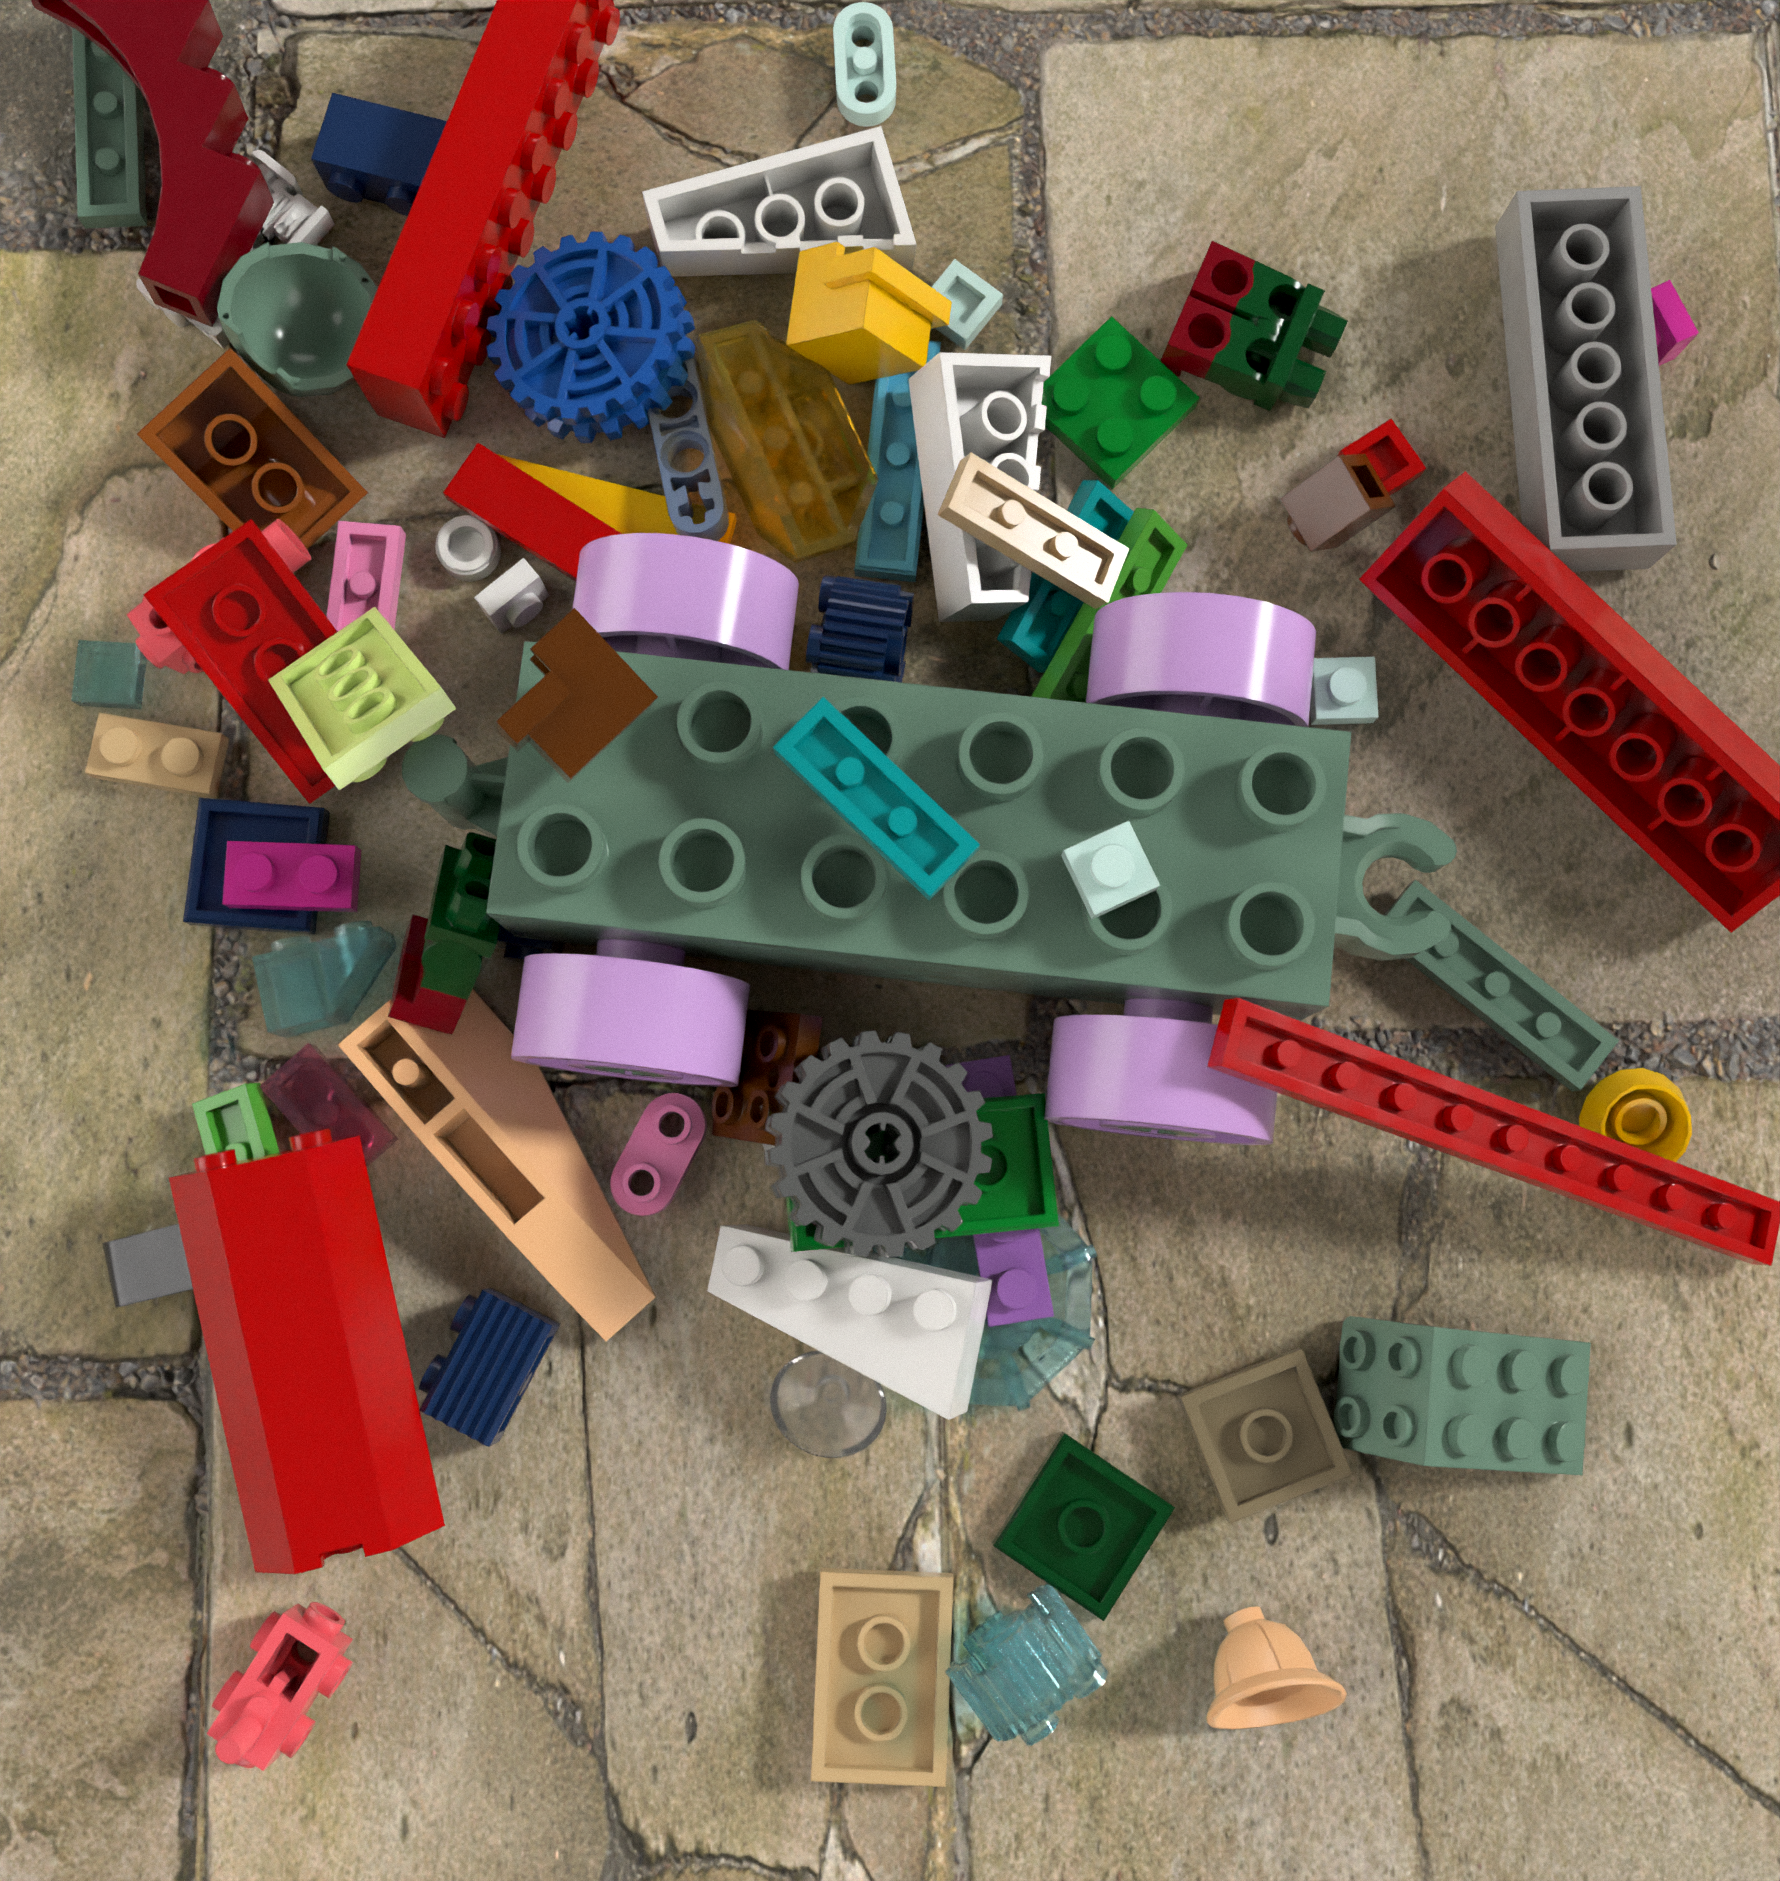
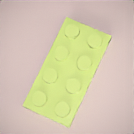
(361, 698)

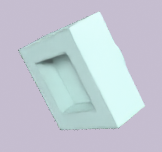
(972, 303)
(1344, 691)
(1110, 869)

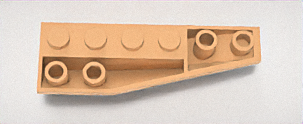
(509, 1151)

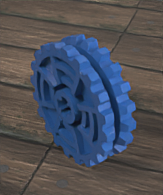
(591, 337)

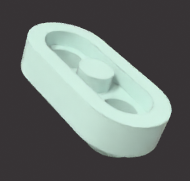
(864, 68)

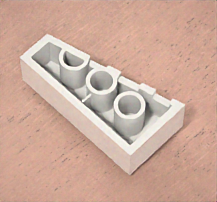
(876, 1314)

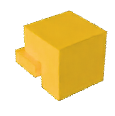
(862, 313)

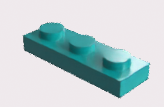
(1041, 623)
(876, 798)

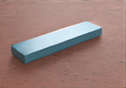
(893, 520)

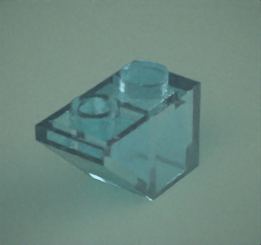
(320, 982)

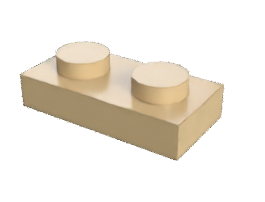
(157, 755)

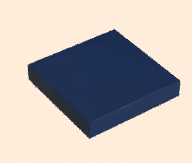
(249, 822)

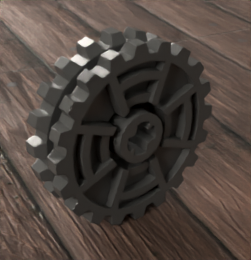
(930, 1145)

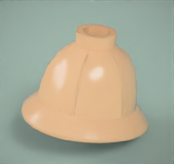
(1267, 1676)

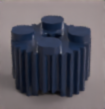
(860, 629)

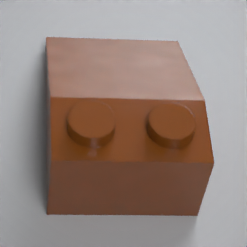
(250, 454)

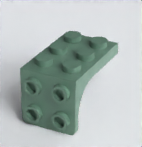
(1462, 1397)

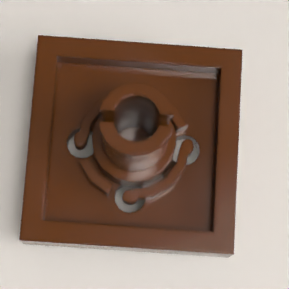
(770, 1053)

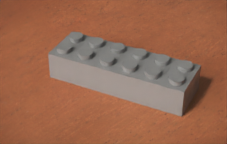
(1585, 377)

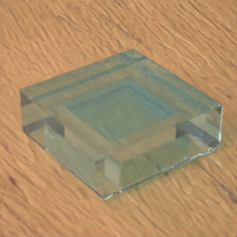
(109, 675)

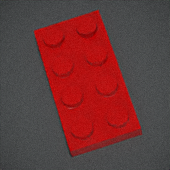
(243, 624)

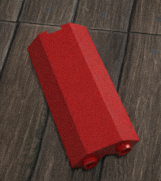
(306, 1352)

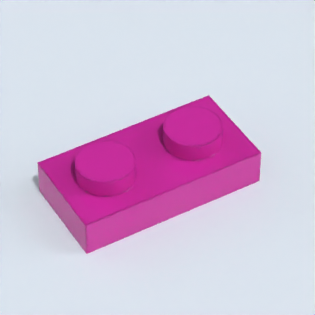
(291, 876)

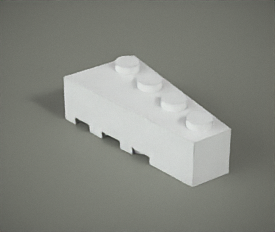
(773, 207)
(996, 413)

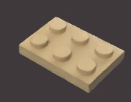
(882, 1677)

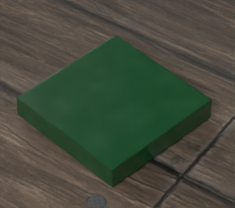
(1083, 1526)

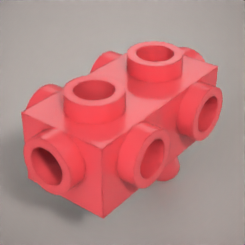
(269, 1703)

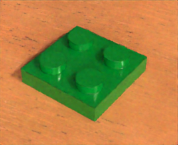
(1114, 402)

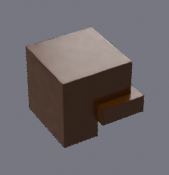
(579, 702)

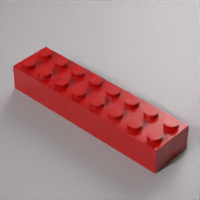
(478, 207)
(1590, 696)

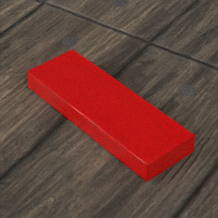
(524, 510)

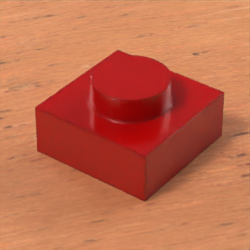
(1389, 455)

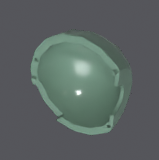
(296, 315)

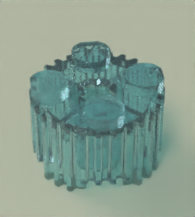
(1027, 1668)

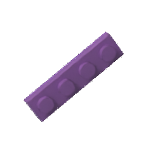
(1009, 1257)

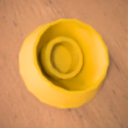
(1638, 1102)

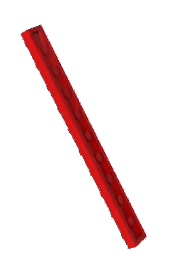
(1491, 1131)

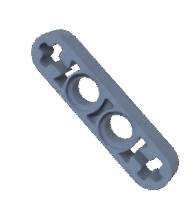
(683, 433)

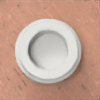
(468, 548)

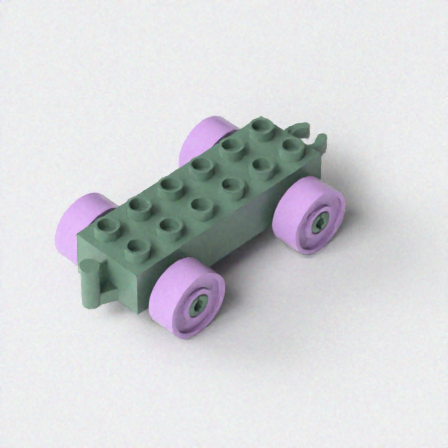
(719, 851)

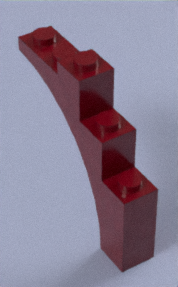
(208, 195)

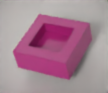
(1672, 322)

